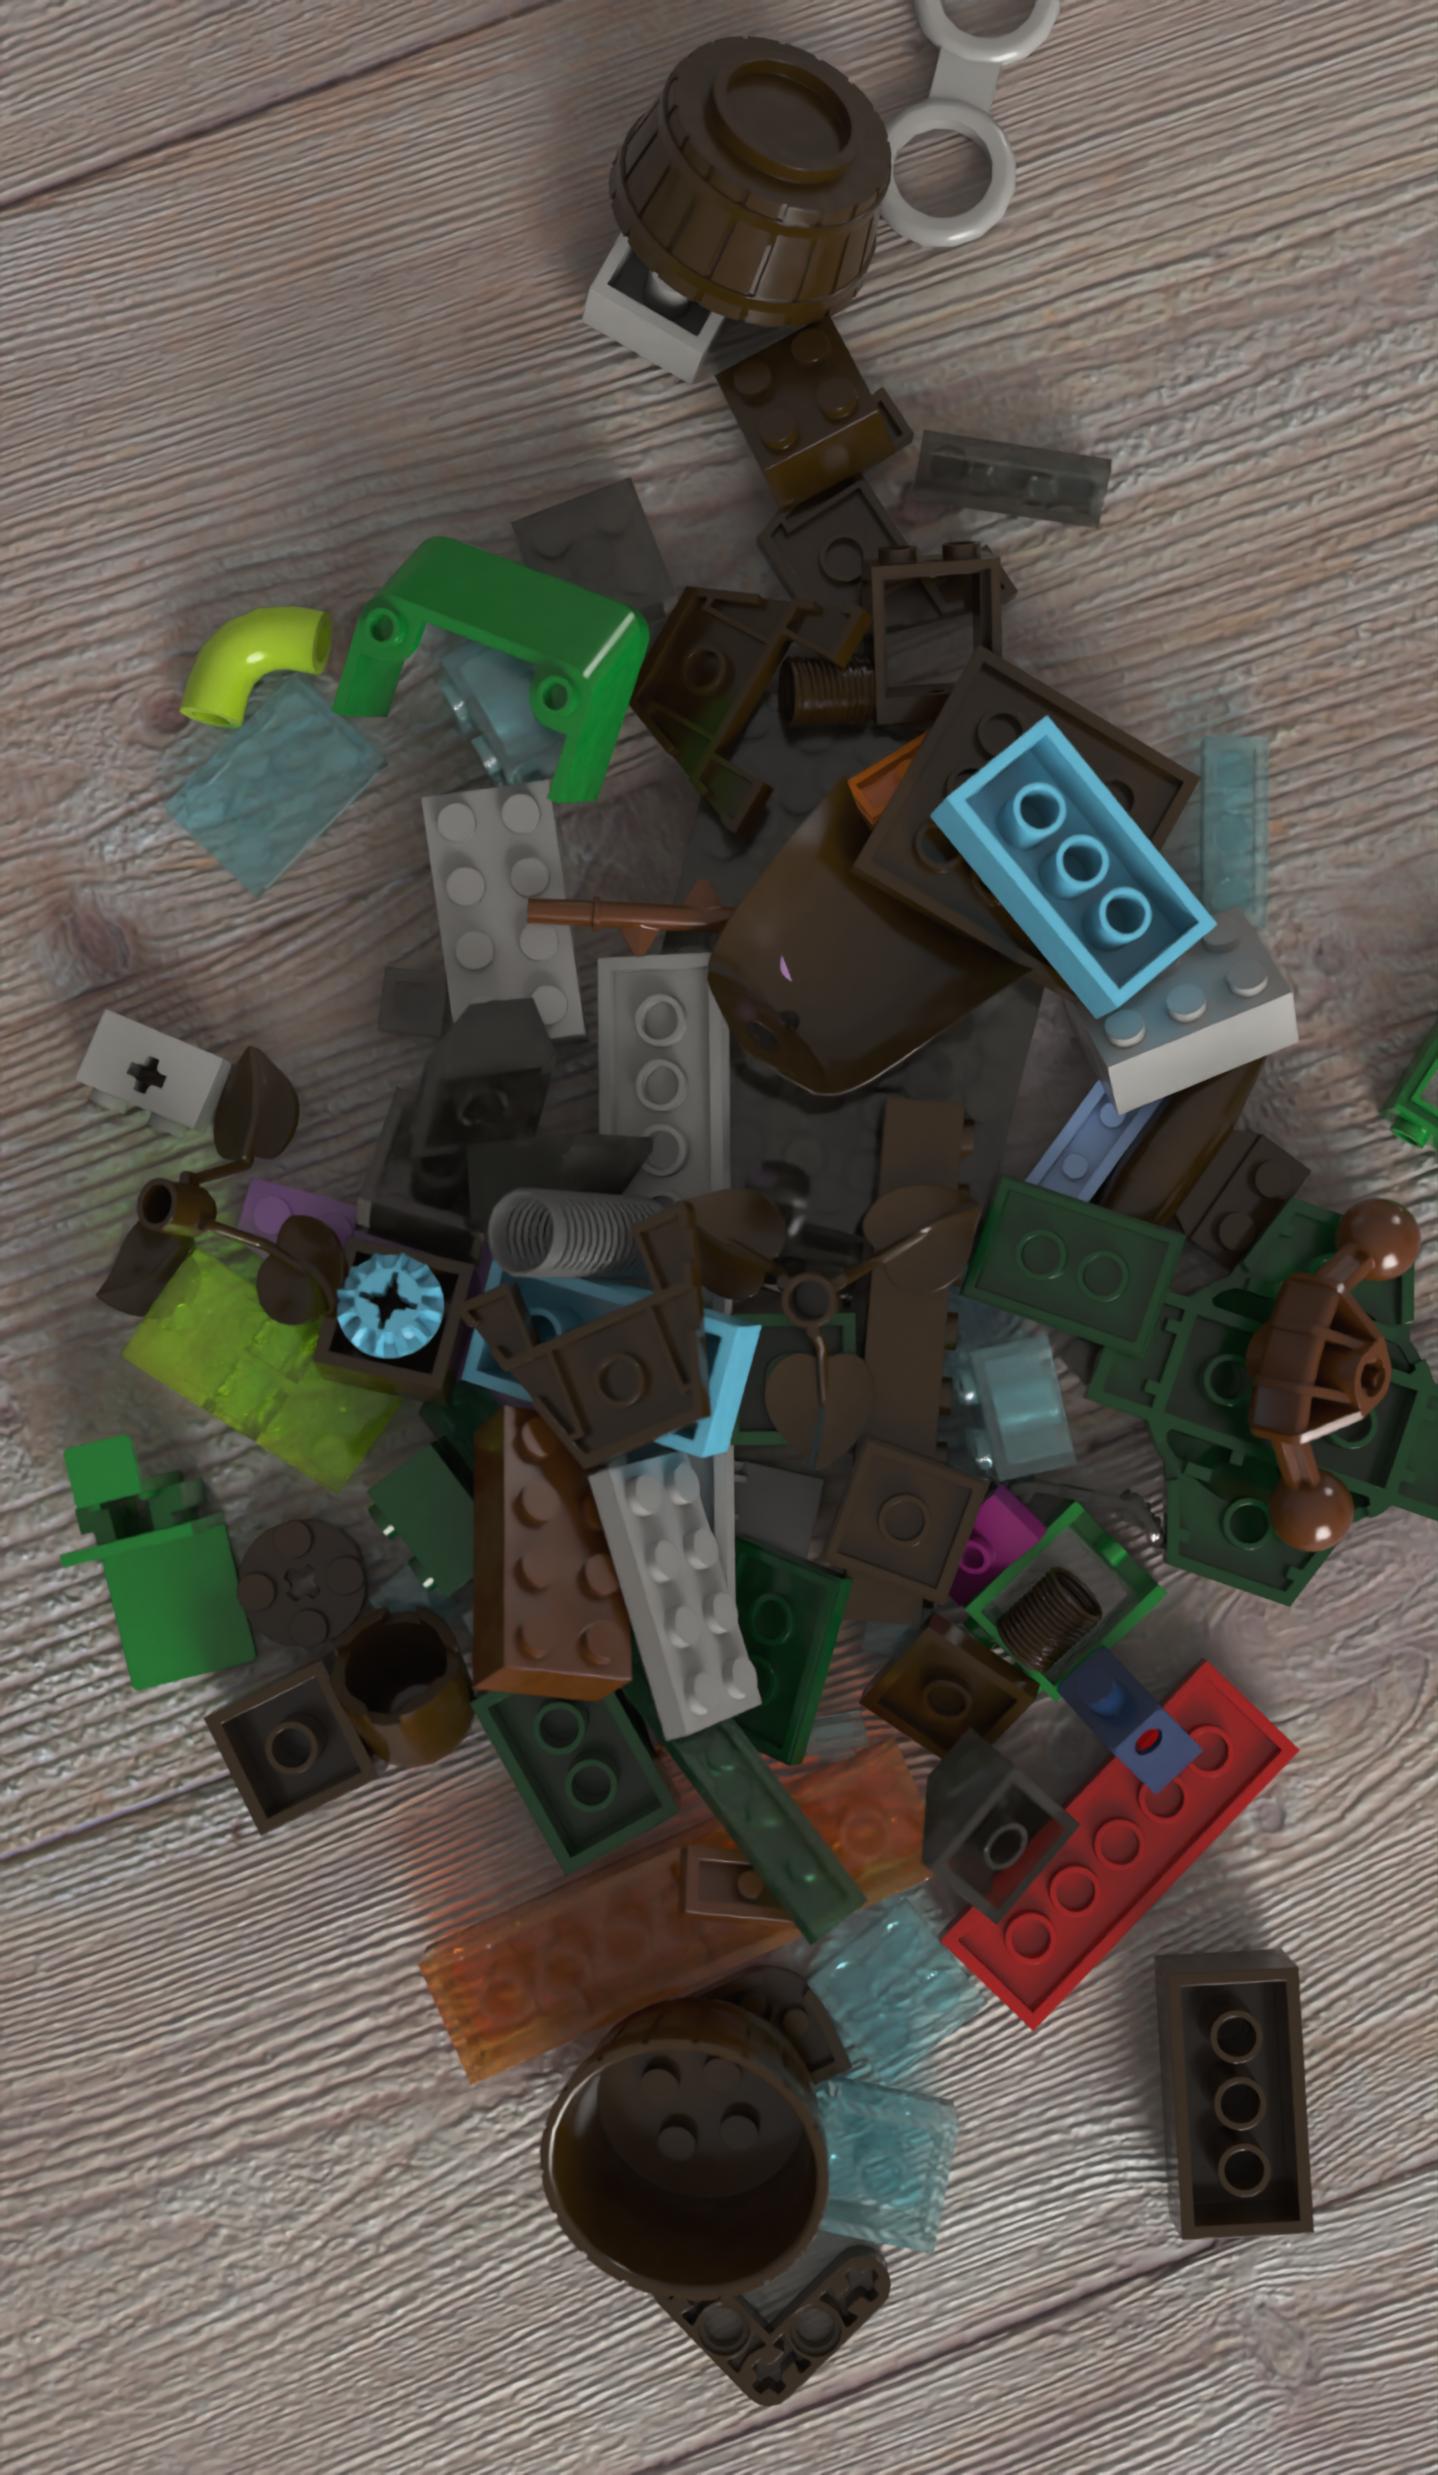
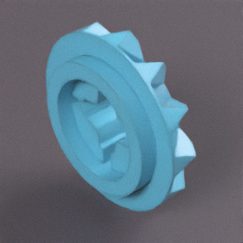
(406, 1329)

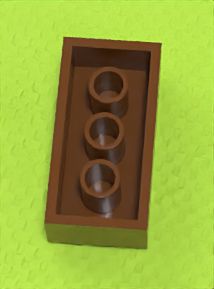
(542, 1568)

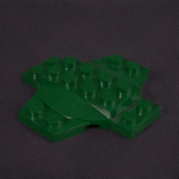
(1197, 1405)

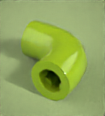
(248, 650)

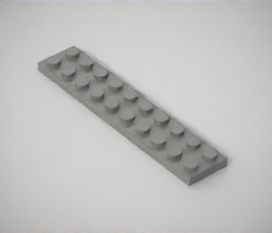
(670, 1081)

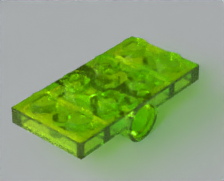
(254, 1373)

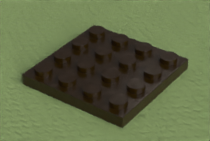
(978, 721)

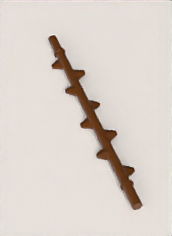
(636, 921)

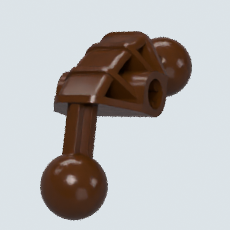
(1324, 1368)

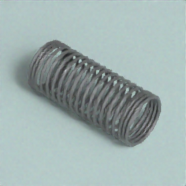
(597, 1216)

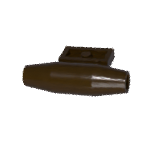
(1204, 1172)

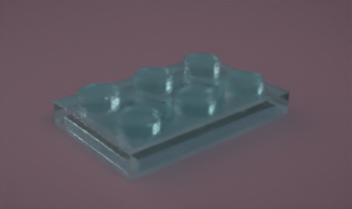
(276, 785)

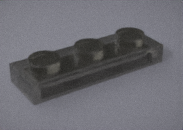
(1011, 479)

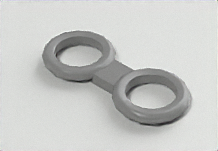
(962, 102)

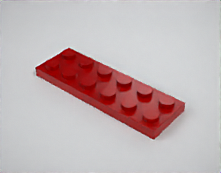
(1123, 1851)

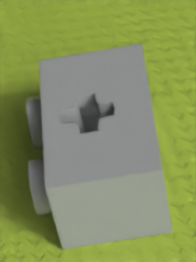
(123, 1051)

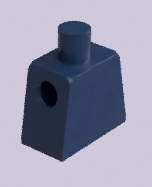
(1123, 1710)

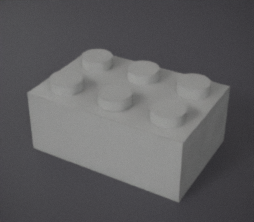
(1192, 1020)

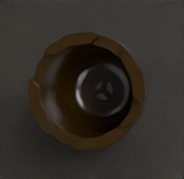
(404, 1686)

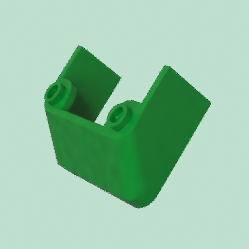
(579, 639)

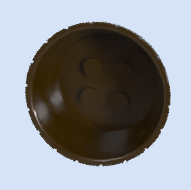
(755, 183)
(689, 2152)

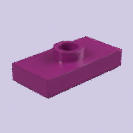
(998, 1539)

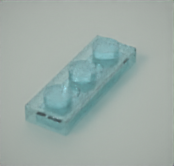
(1234, 826)

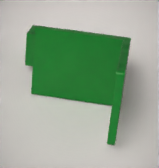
(165, 1572)

